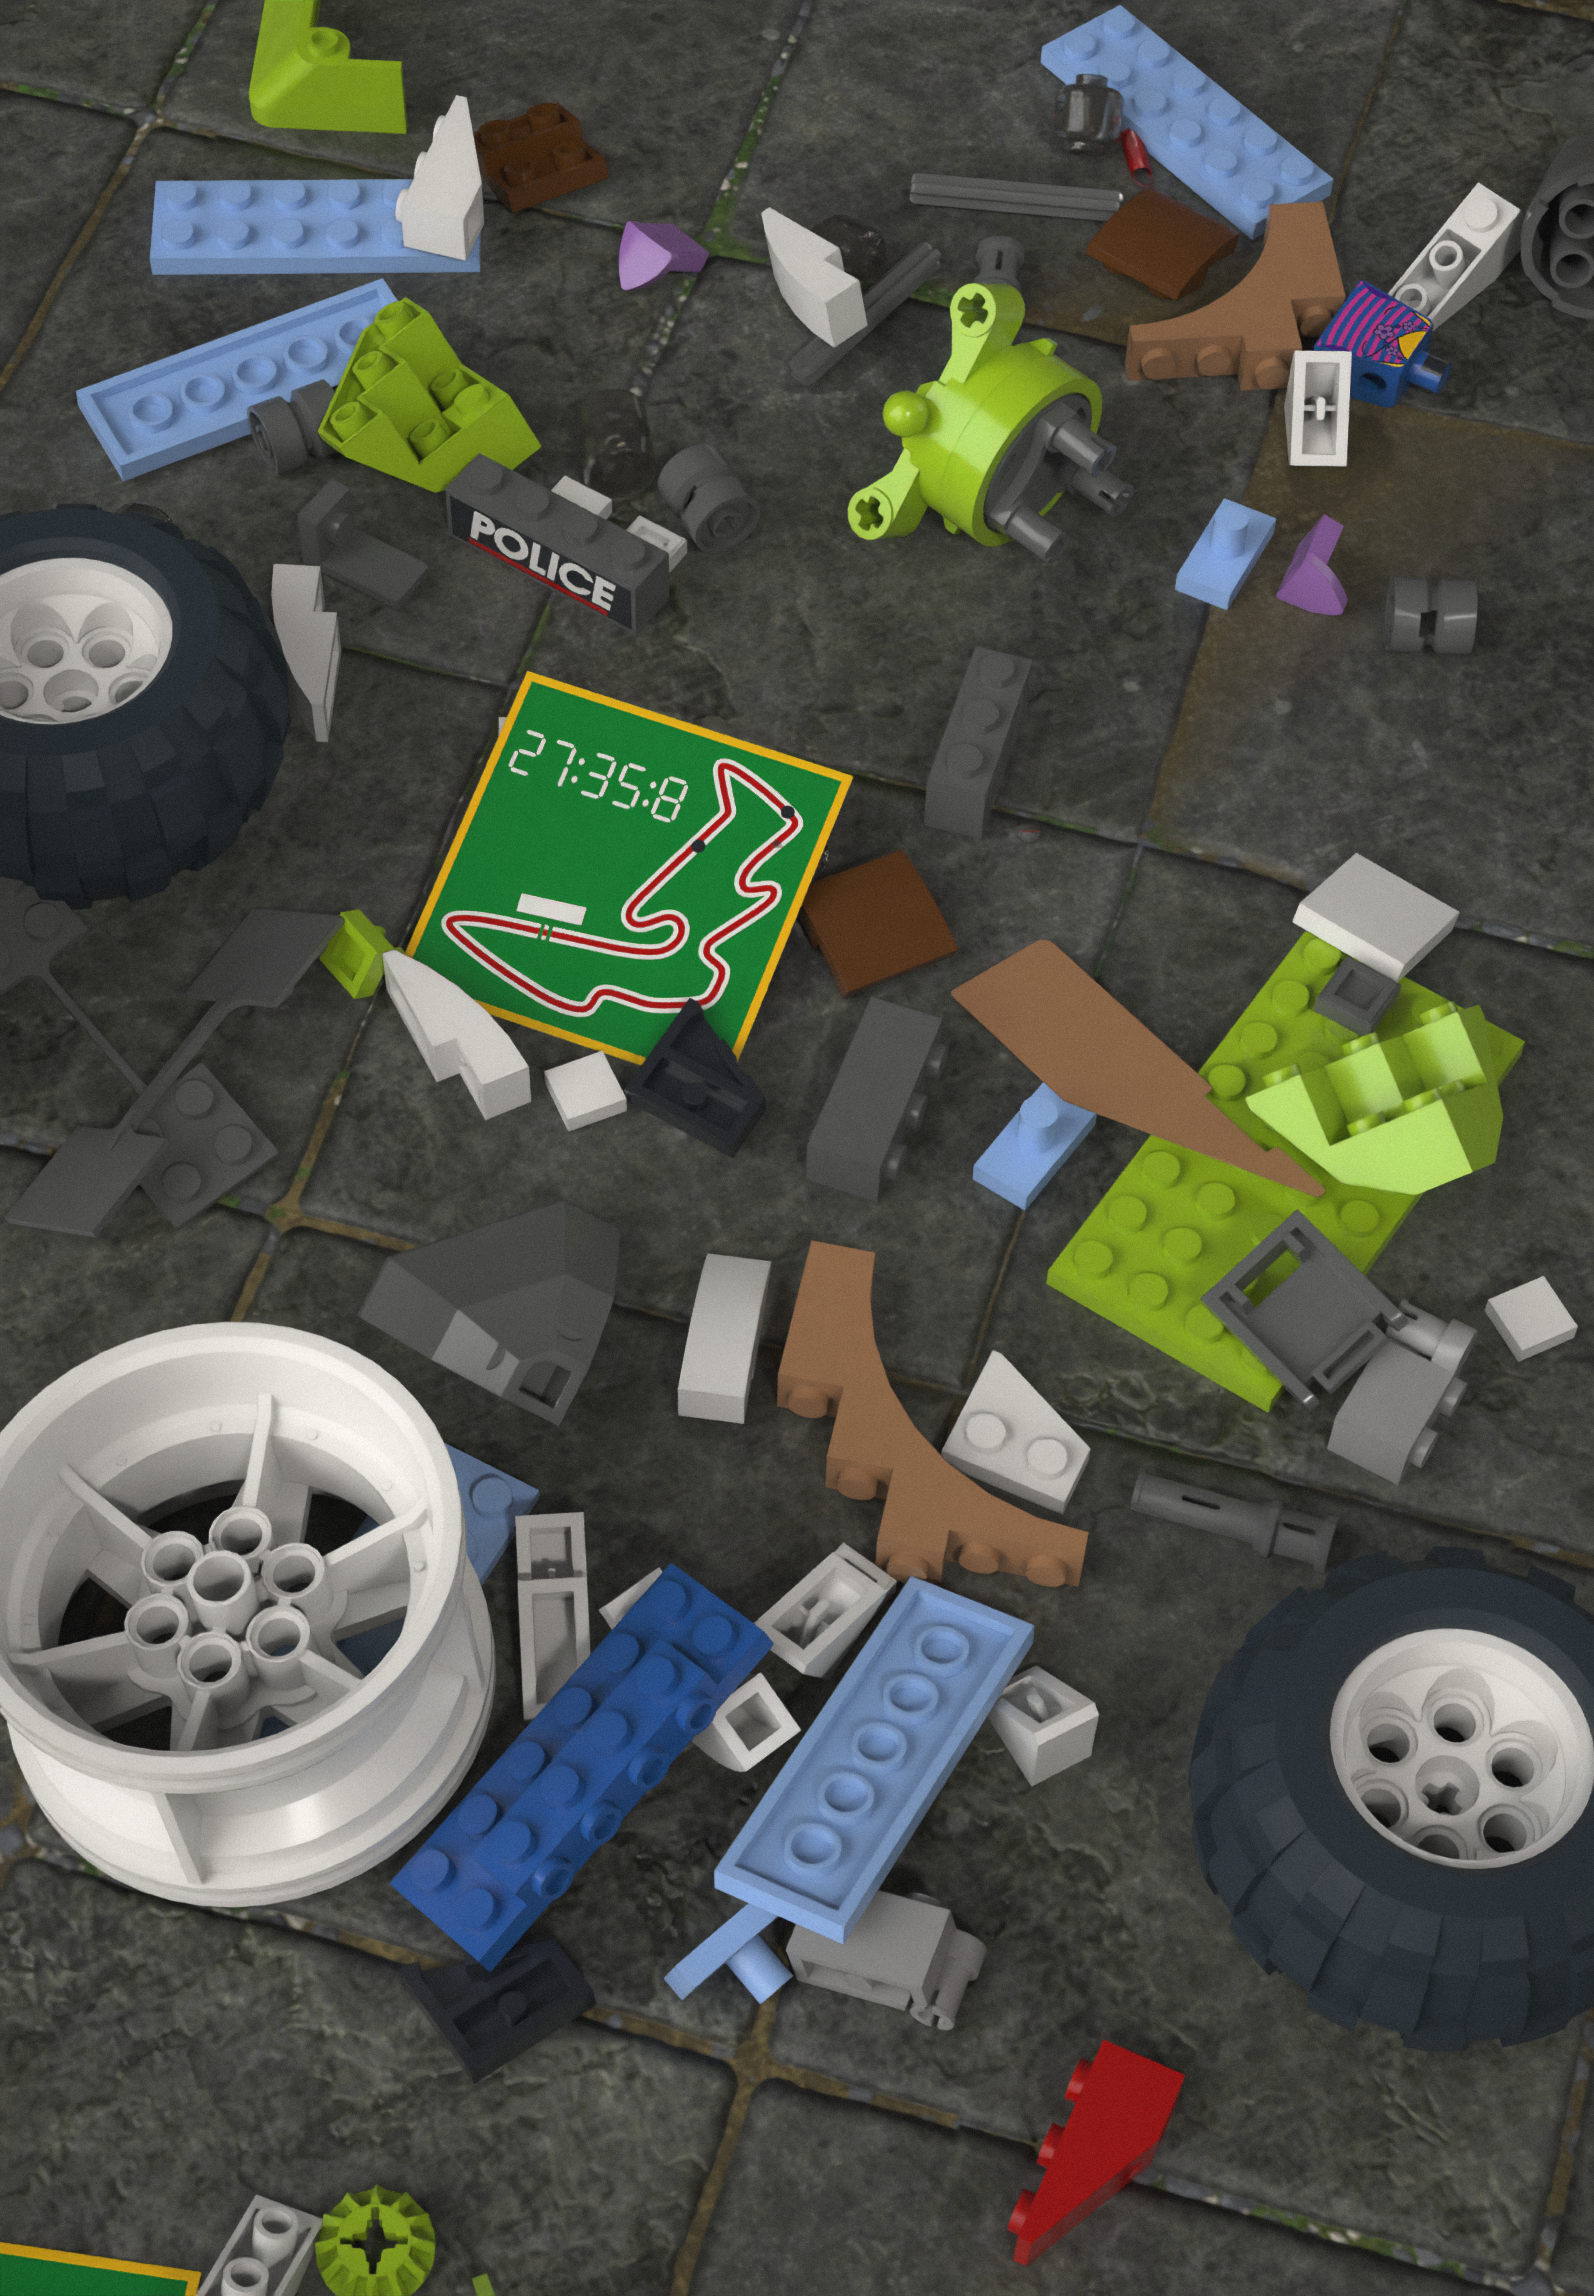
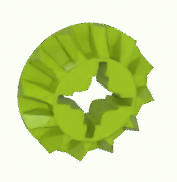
(400, 2268)

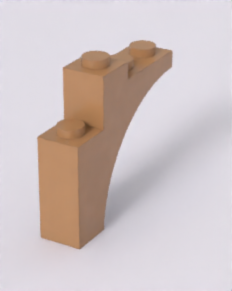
(1260, 321)

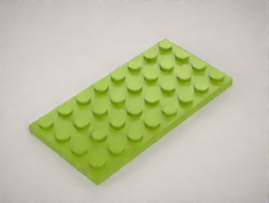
(1189, 1219)

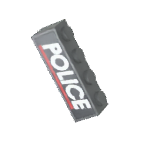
(558, 544)

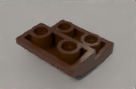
(536, 156)
(1162, 244)
(875, 923)

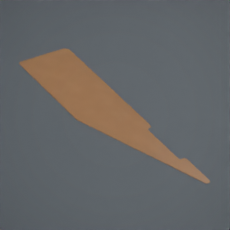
(1108, 1060)

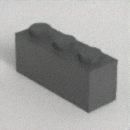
(977, 742)
(876, 1100)

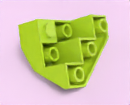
(417, 408)
(1395, 1109)

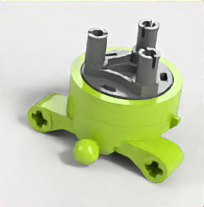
(993, 437)

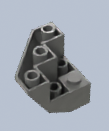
(506, 1303)

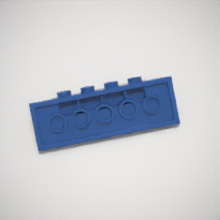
(581, 1766)

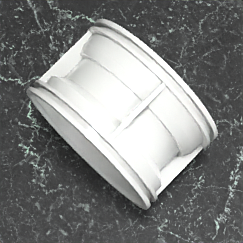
(365, 1756)

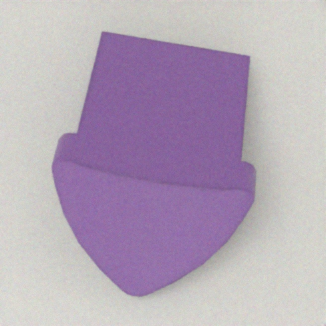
(653, 250)
(1308, 578)

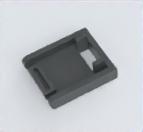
(1314, 1321)

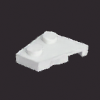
(1016, 1439)

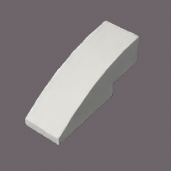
(814, 279)
(308, 643)
(457, 1035)
(723, 1338)
(551, 1604)

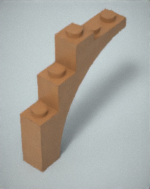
(879, 1453)

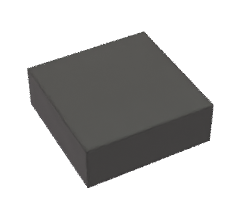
(1357, 997)

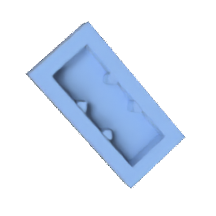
(1225, 554)
(1033, 1147)
(741, 1949)

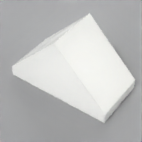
(1318, 408)
(822, 1617)
(1044, 1724)

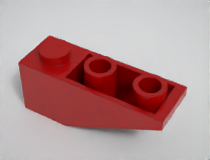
(1107, 2142)

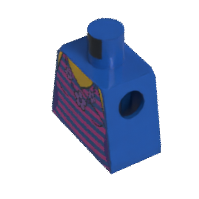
(1386, 346)

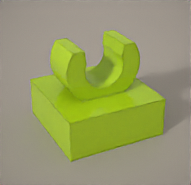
(356, 954)

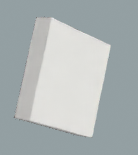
(1376, 917)

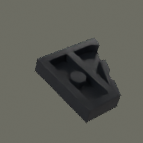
(697, 1084)
(500, 2012)

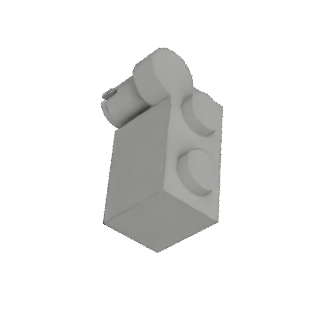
(1402, 1394)
(895, 1953)

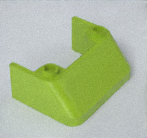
(311, 83)

